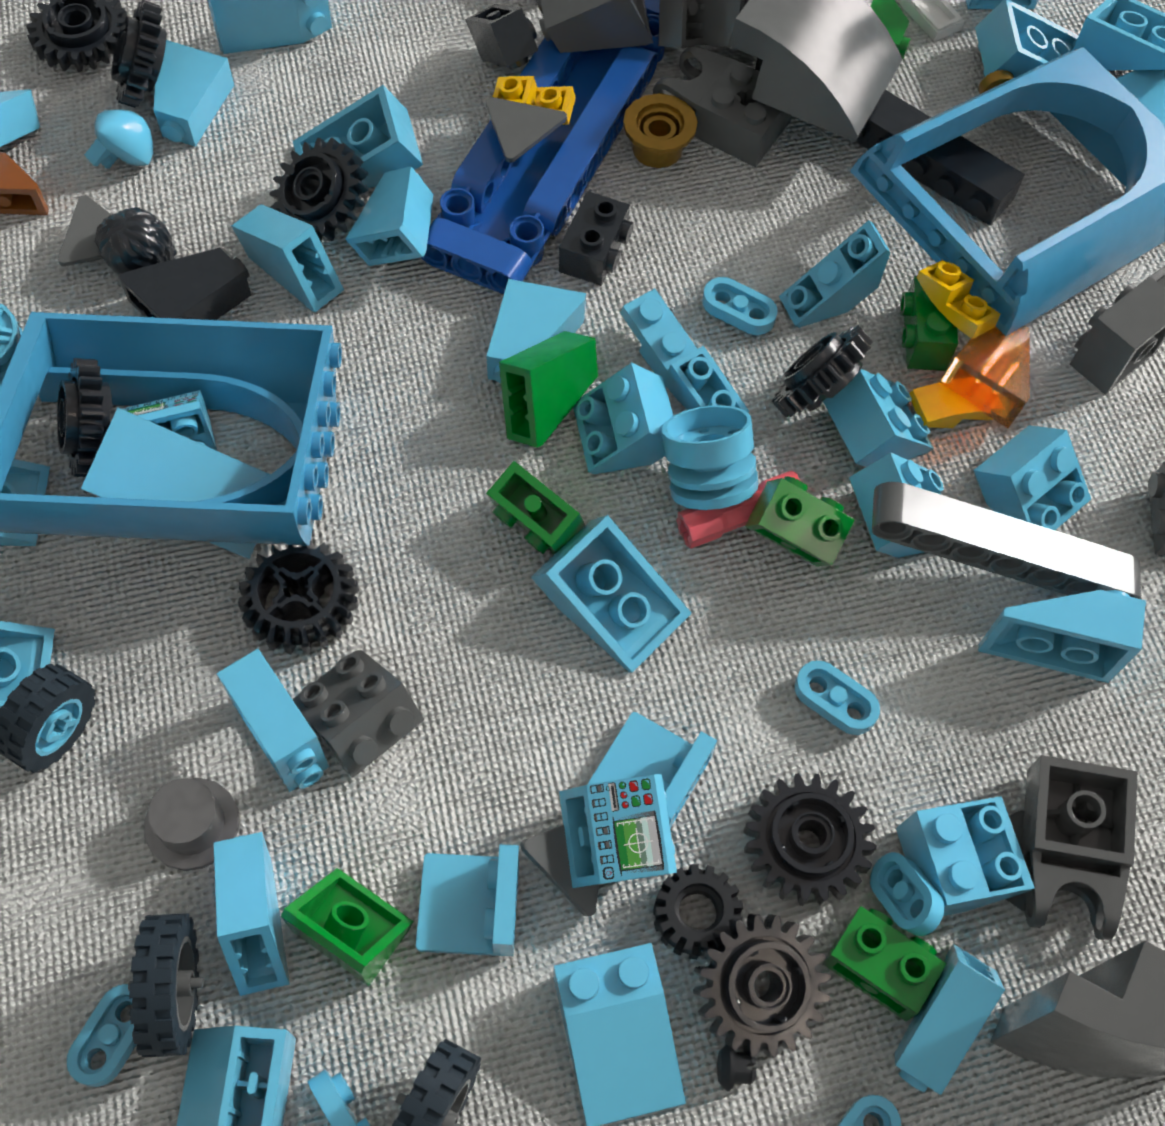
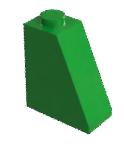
(545, 385)

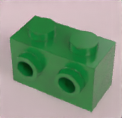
(926, 332)
(534, 508)
(800, 521)
(885, 962)

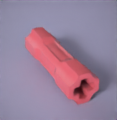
(708, 525)

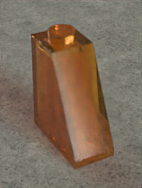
(994, 373)

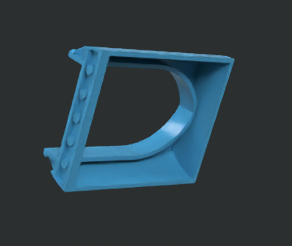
(1104, 120)
(247, 368)

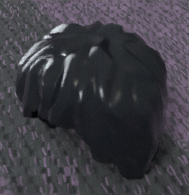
(133, 240)

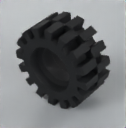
(687, 883)

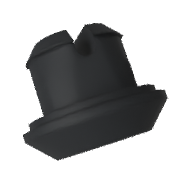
(733, 1068)

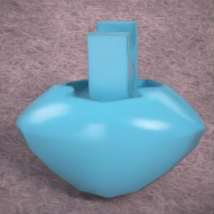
(120, 136)

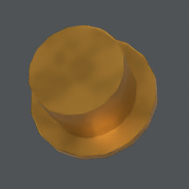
(659, 129)

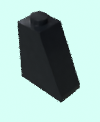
(188, 287)

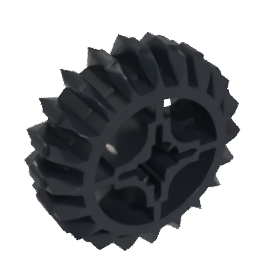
(303, 573)

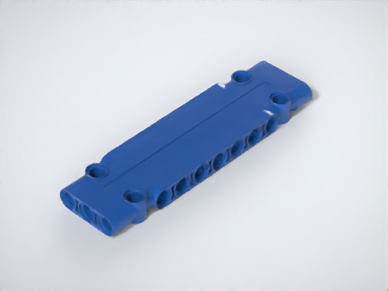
(505, 211)

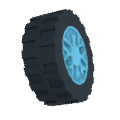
(44, 717)

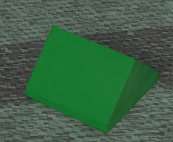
(348, 924)

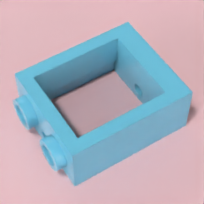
(274, 720)

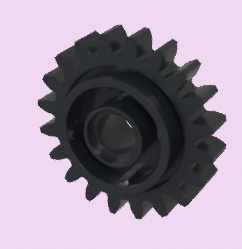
(76, 32)
(138, 54)
(321, 186)
(822, 371)
(82, 414)
(804, 867)
(791, 990)

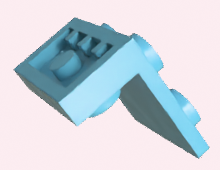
(650, 749)
(469, 903)

